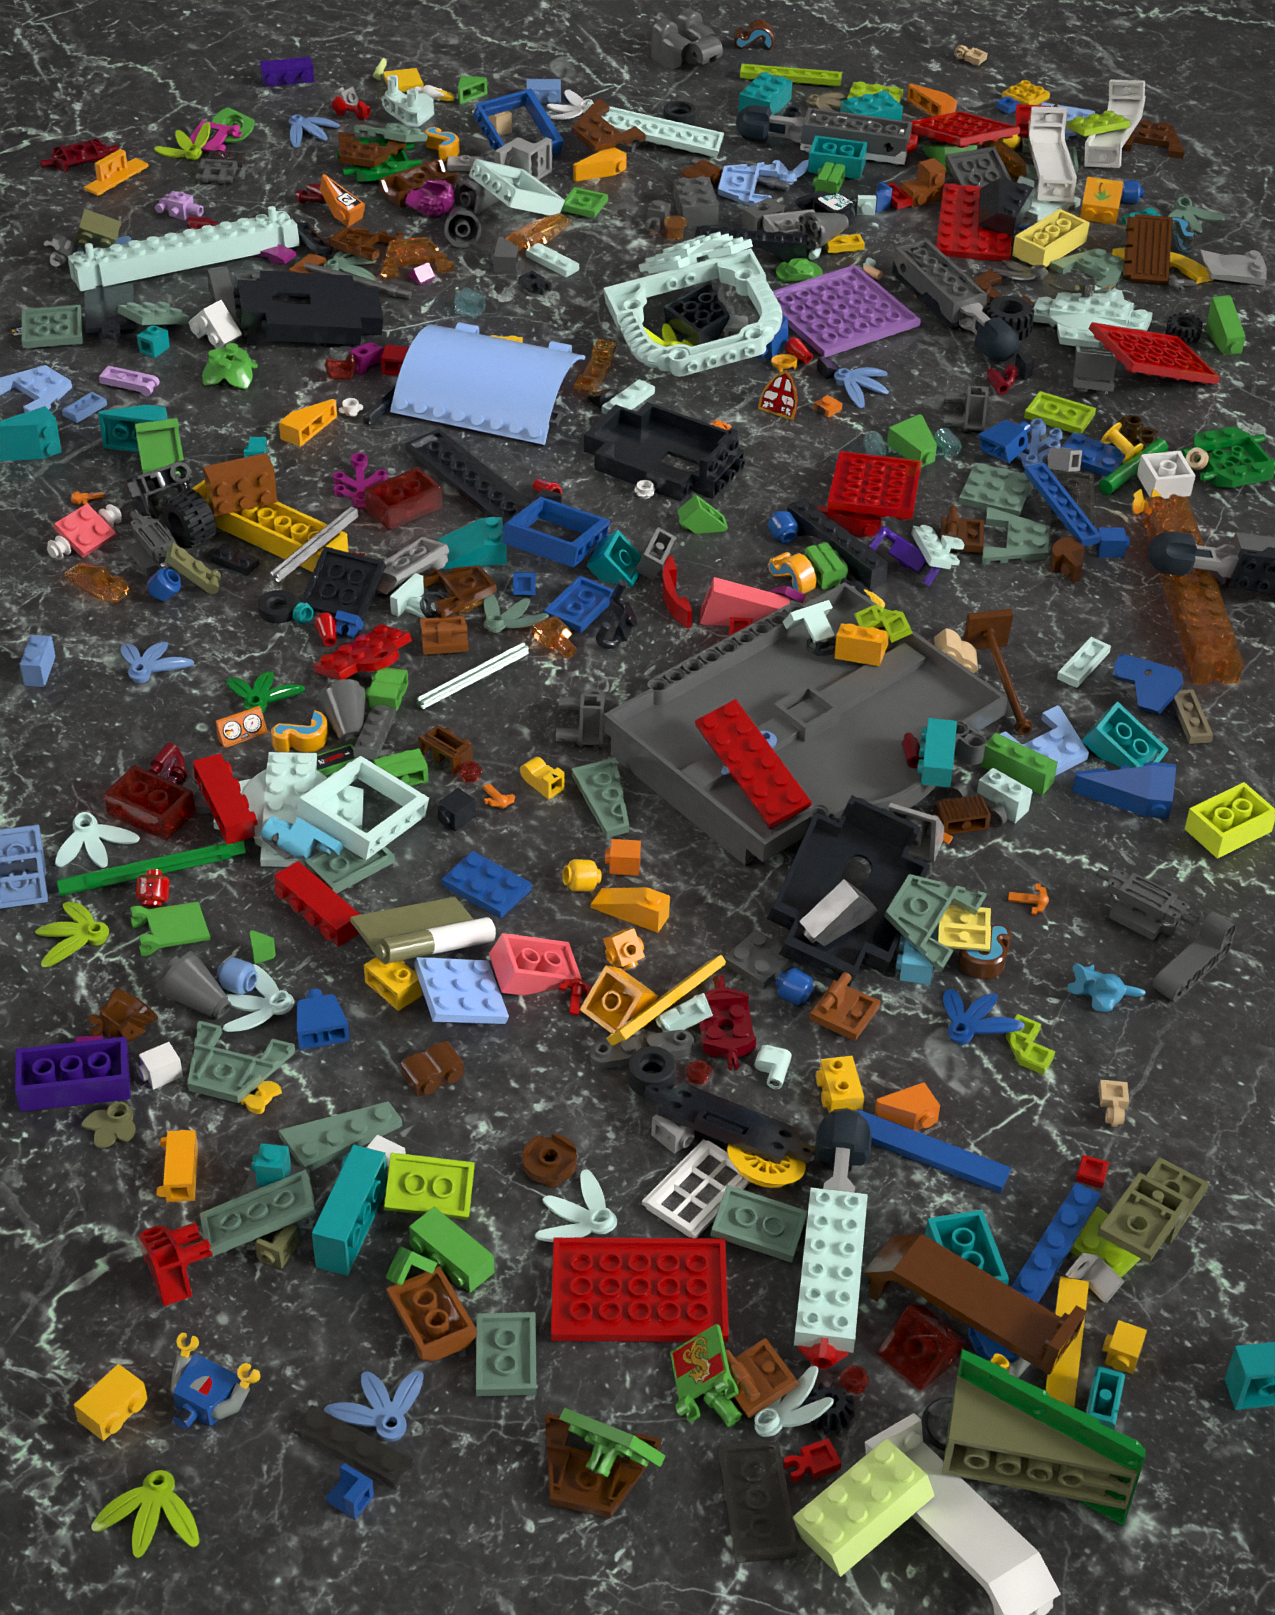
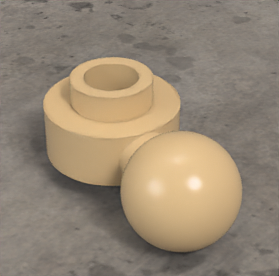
(1193, 455)

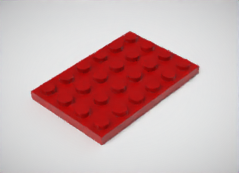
(963, 129)
(960, 230)
(1153, 353)
(874, 485)
(638, 1289)

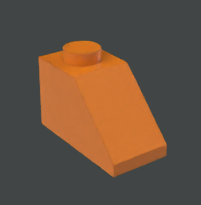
(910, 1107)

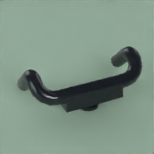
(627, 621)

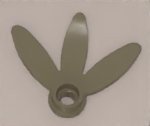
(825, 101)

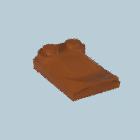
(432, 1315)

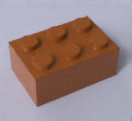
(240, 484)

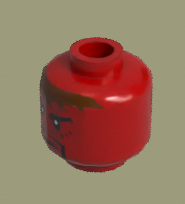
(152, 888)

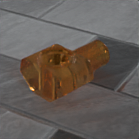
(554, 634)

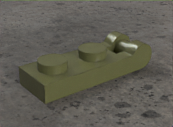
(193, 569)

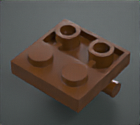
(968, 530)

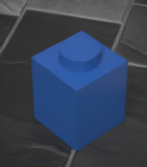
(1113, 542)

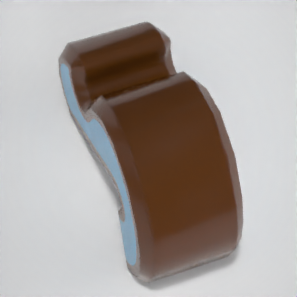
(755, 30)
(987, 964)

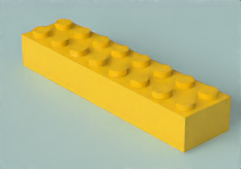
(276, 529)

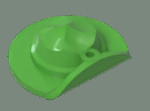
(231, 117)
(797, 270)

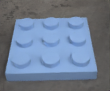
(460, 990)

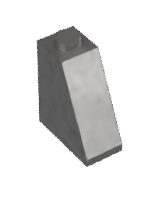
(837, 914)

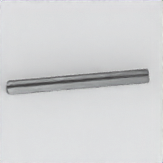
(313, 545)

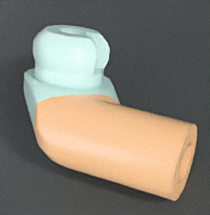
(869, 269)

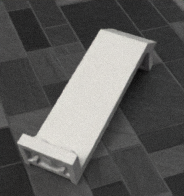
(1125, 99)
(1051, 154)
(974, 1531)

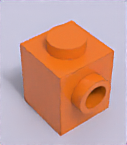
(624, 857)

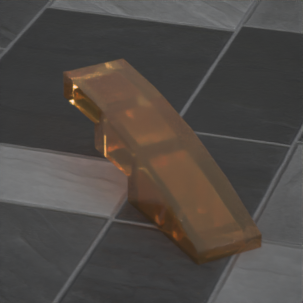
(1012, 161)
(539, 231)

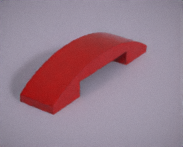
(678, 607)

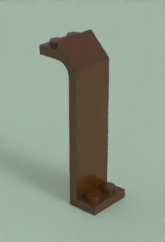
(974, 1298)

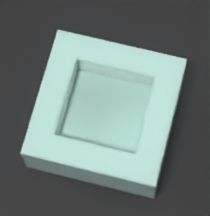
(866, 205)

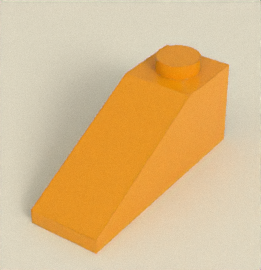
(599, 165)
(306, 422)
(635, 905)

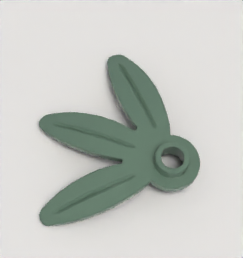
(1186, 211)
(343, 264)
(509, 619)

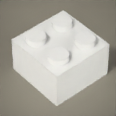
(1166, 474)

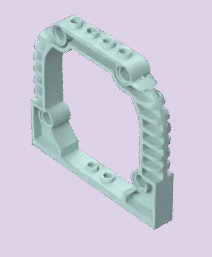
(739, 270)

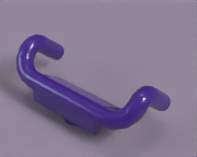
(905, 552)

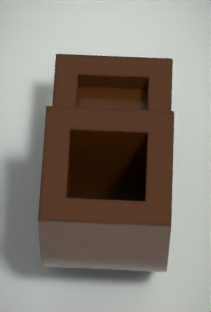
(1067, 558)

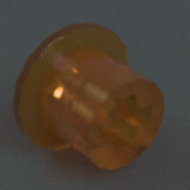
(675, 226)

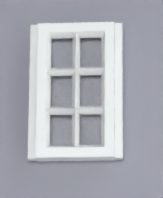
(694, 1189)

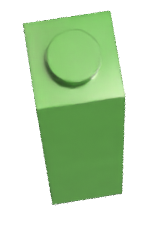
(1224, 325)
(913, 440)

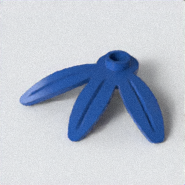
(971, 1020)

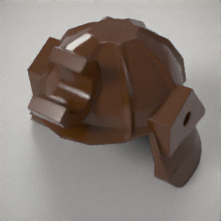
(122, 1017)

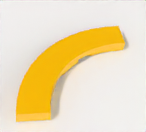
(1186, 265)

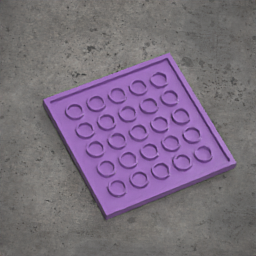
(843, 311)

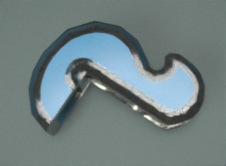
(1182, 234)

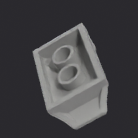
(783, 222)
(1236, 268)
(412, 559)

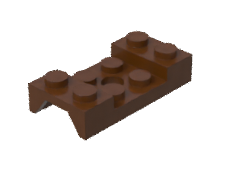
(398, 185)

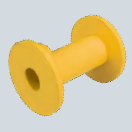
(1115, 437)

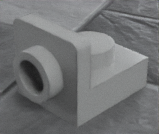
(671, 1134)

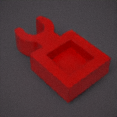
(817, 1459)

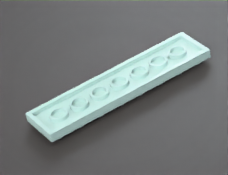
(666, 131)

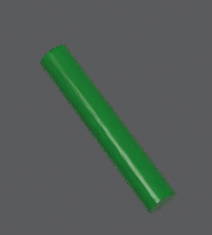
(1129, 468)

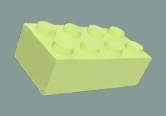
(863, 1506)

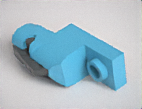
(297, 839)

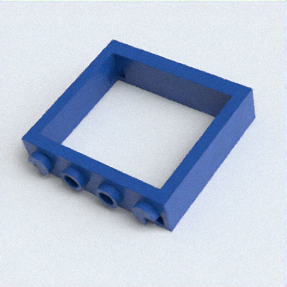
(512, 101)
(521, 537)

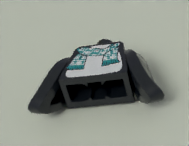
(828, 203)

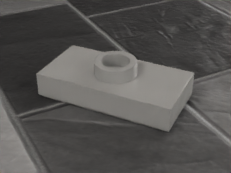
(461, 163)

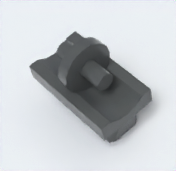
(61, 248)

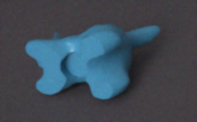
(1103, 988)

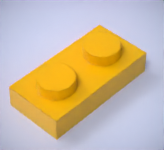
(845, 243)

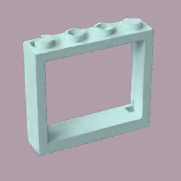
(523, 188)
(351, 837)

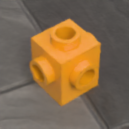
(624, 948)

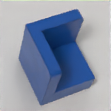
(883, 197)
(351, 1492)

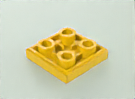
(407, 78)
(1027, 93)

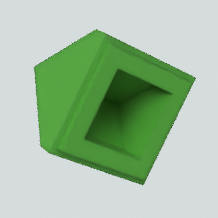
(262, 947)

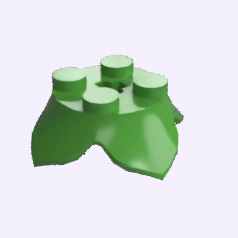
(231, 364)

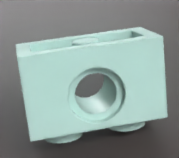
(1007, 791)

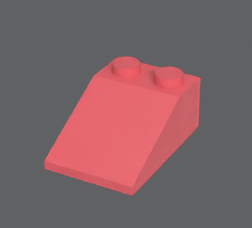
(531, 964)

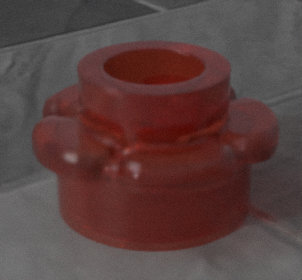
(470, 771)
(698, 1072)
(854, 1373)

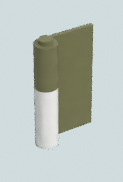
(422, 930)

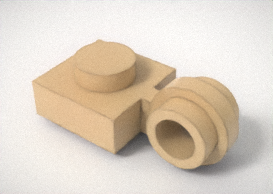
(973, 56)
(1116, 1099)

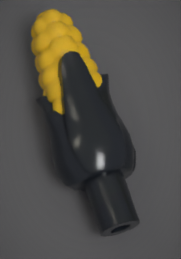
(860, 587)

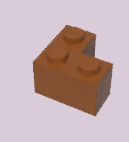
(928, 184)

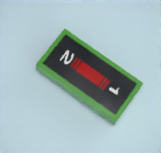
(335, 759)

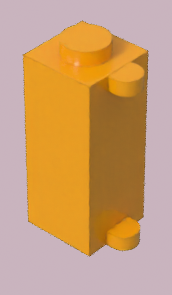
(179, 1166)

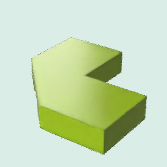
(893, 621)
(1025, 1050)

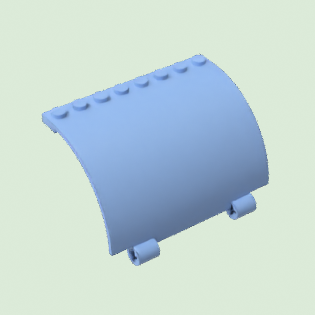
(482, 382)

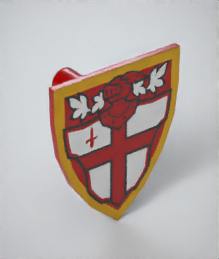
(780, 396)

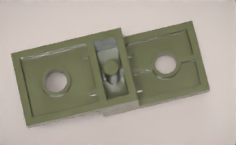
(1153, 1209)

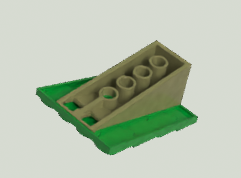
(1028, 1441)

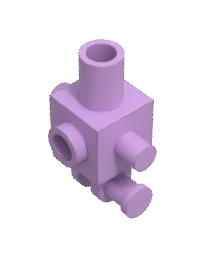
(179, 205)

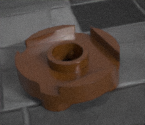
(549, 1172)

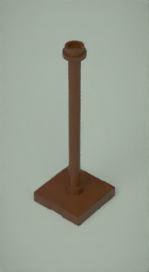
(992, 631)

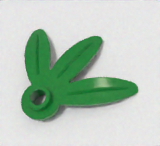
(260, 695)

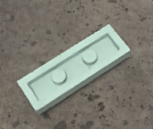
(552, 260)
(631, 396)
(1083, 662)

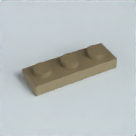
(1192, 717)

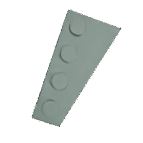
(332, 1137)

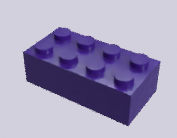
(72, 1074)

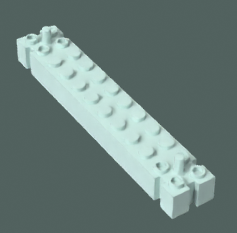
(182, 250)

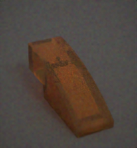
(98, 582)

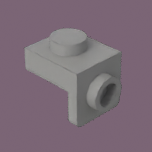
(348, 95)

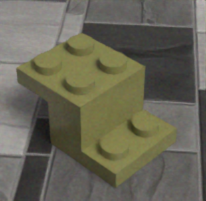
(97, 230)

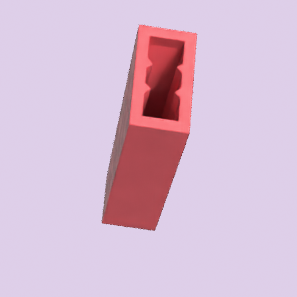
(732, 599)

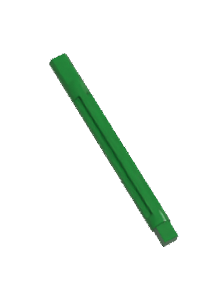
(166, 864)

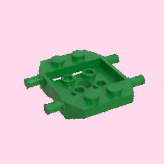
(391, 166)
(1237, 466)

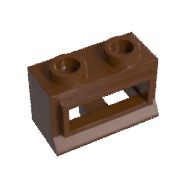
(446, 744)

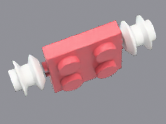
(84, 531)

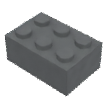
(696, 201)

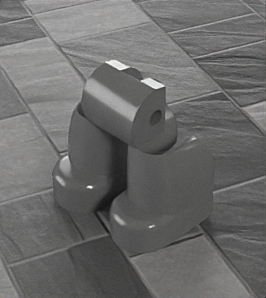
(686, 38)

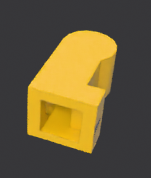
(542, 776)

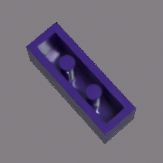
(286, 71)

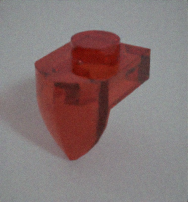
(340, 368)

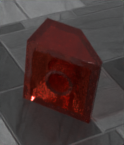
(921, 1346)

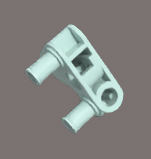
(409, 109)

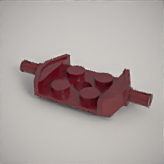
(78, 153)
(731, 1010)

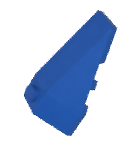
(1140, 790)

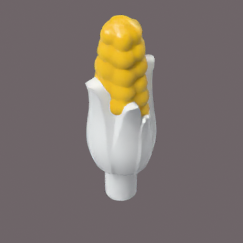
(436, 93)

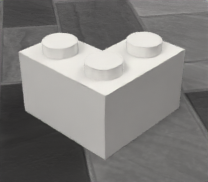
(215, 323)

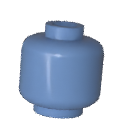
(237, 976)

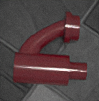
(314, 196)
(198, 222)
(998, 382)
(911, 750)
(178, 770)

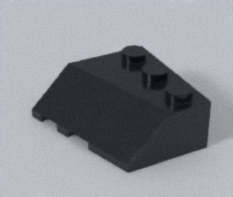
(1004, 205)
(697, 315)

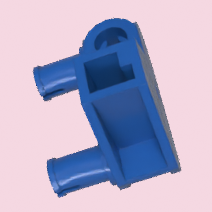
(1152, 691)

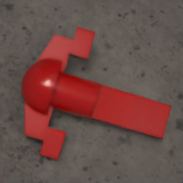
(577, 986)

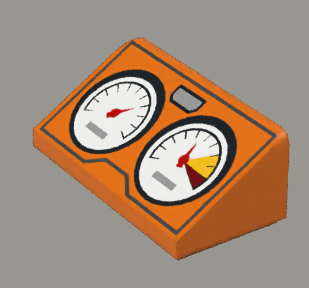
(241, 727)

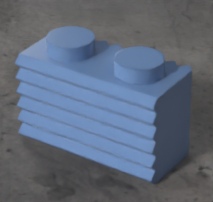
(546, 89)
(37, 660)

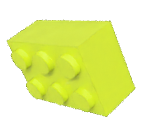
(1230, 820)

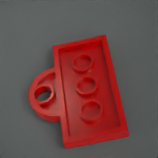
(365, 654)

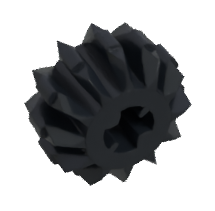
(840, 1412)

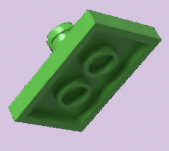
(609, 1443)

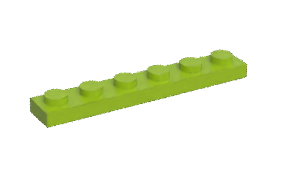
(797, 75)

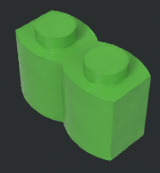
(387, 687)

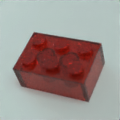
(403, 498)
(149, 802)

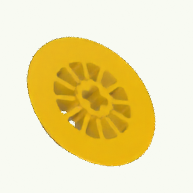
(763, 1171)

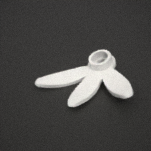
(578, 107)

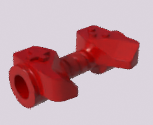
(361, 110)

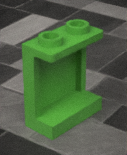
(158, 444)

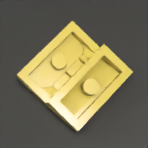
(964, 930)

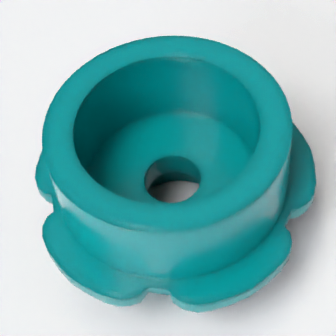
(302, 613)

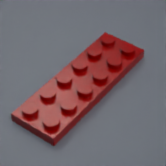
(753, 764)

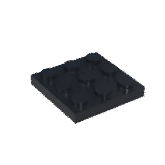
(343, 583)

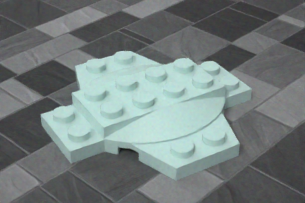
(693, 251)
(1075, 313)
(278, 790)

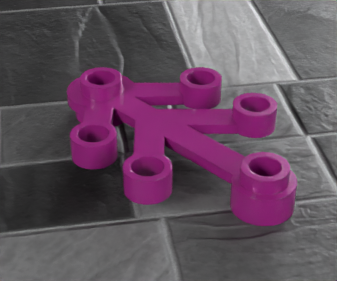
(359, 463)

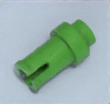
(723, 1406)

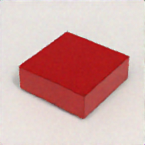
(1092, 1171)

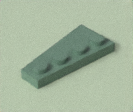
(603, 793)

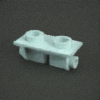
(685, 1014)

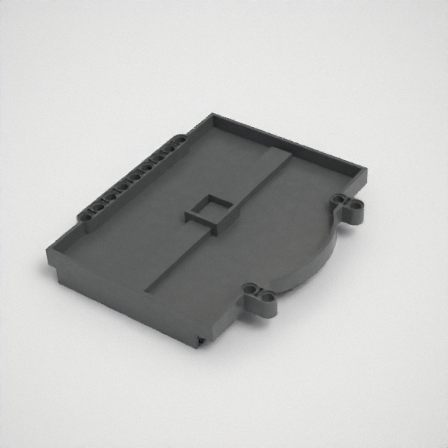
(831, 717)

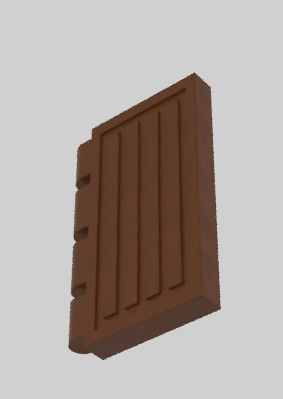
(1147, 249)

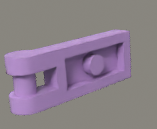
(129, 380)

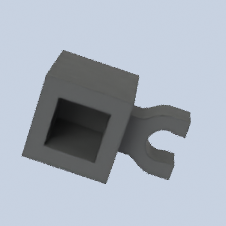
(656, 215)

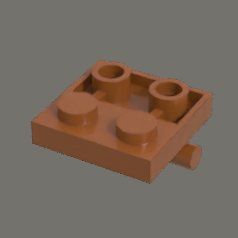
(444, 635)
(844, 1009)
(759, 1377)

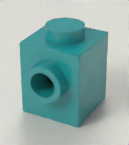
(153, 341)
(271, 1164)

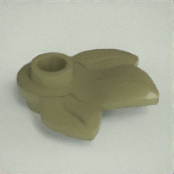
(111, 1124)

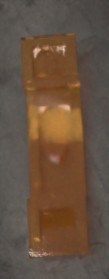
(597, 367)

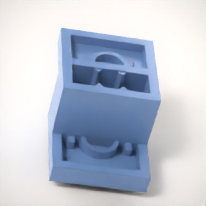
(22, 867)

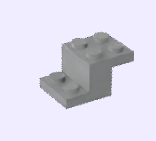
(528, 156)

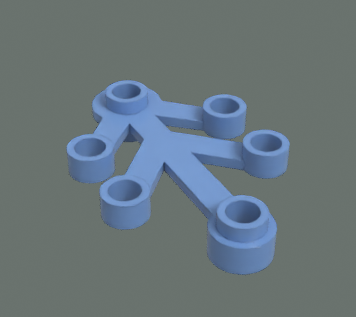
(1037, 429)

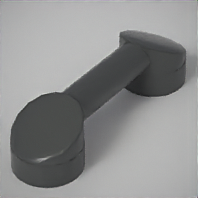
(997, 811)

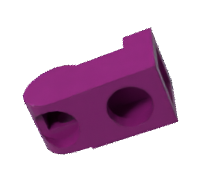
(366, 355)

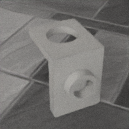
(1101, 1277)

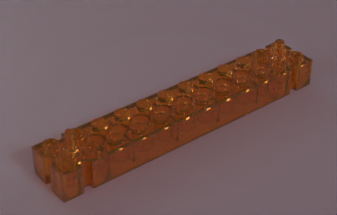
(1195, 600)

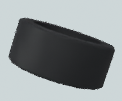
(680, 112)

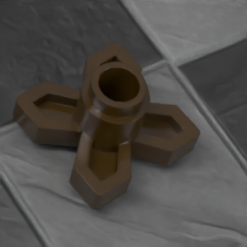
(1134, 432)

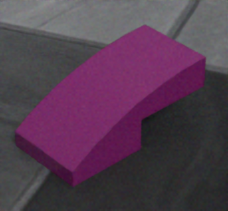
(278, 254)

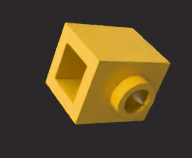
(1124, 1346)

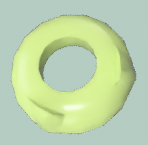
(379, 69)

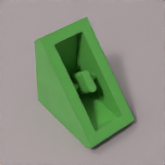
(471, 88)

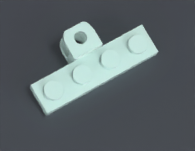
(935, 551)

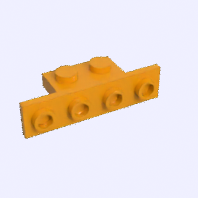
(114, 170)

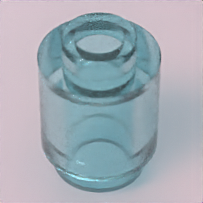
(947, 442)
(874, 444)

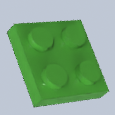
(584, 202)

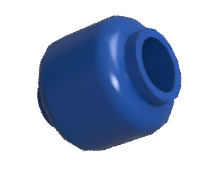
(1131, 192)
(783, 526)
(164, 584)
(795, 986)

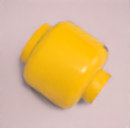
(581, 875)

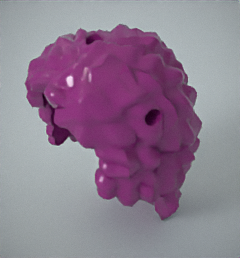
(432, 198)

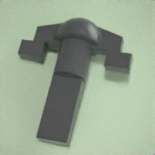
(1179, 283)

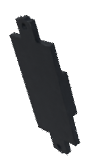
(102, 309)
(730, 1122)

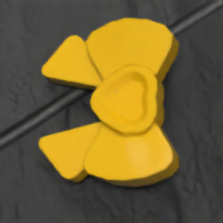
(1138, 502)
(265, 1093)

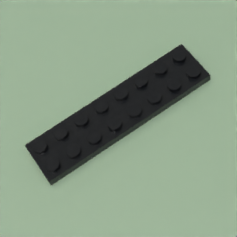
(467, 475)

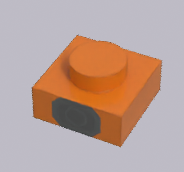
(827, 406)

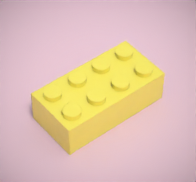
(1050, 238)

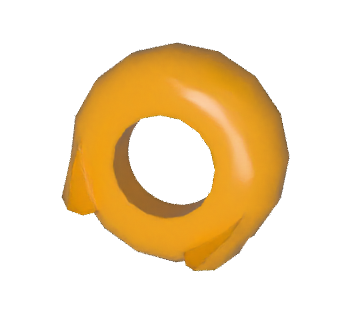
(784, 361)

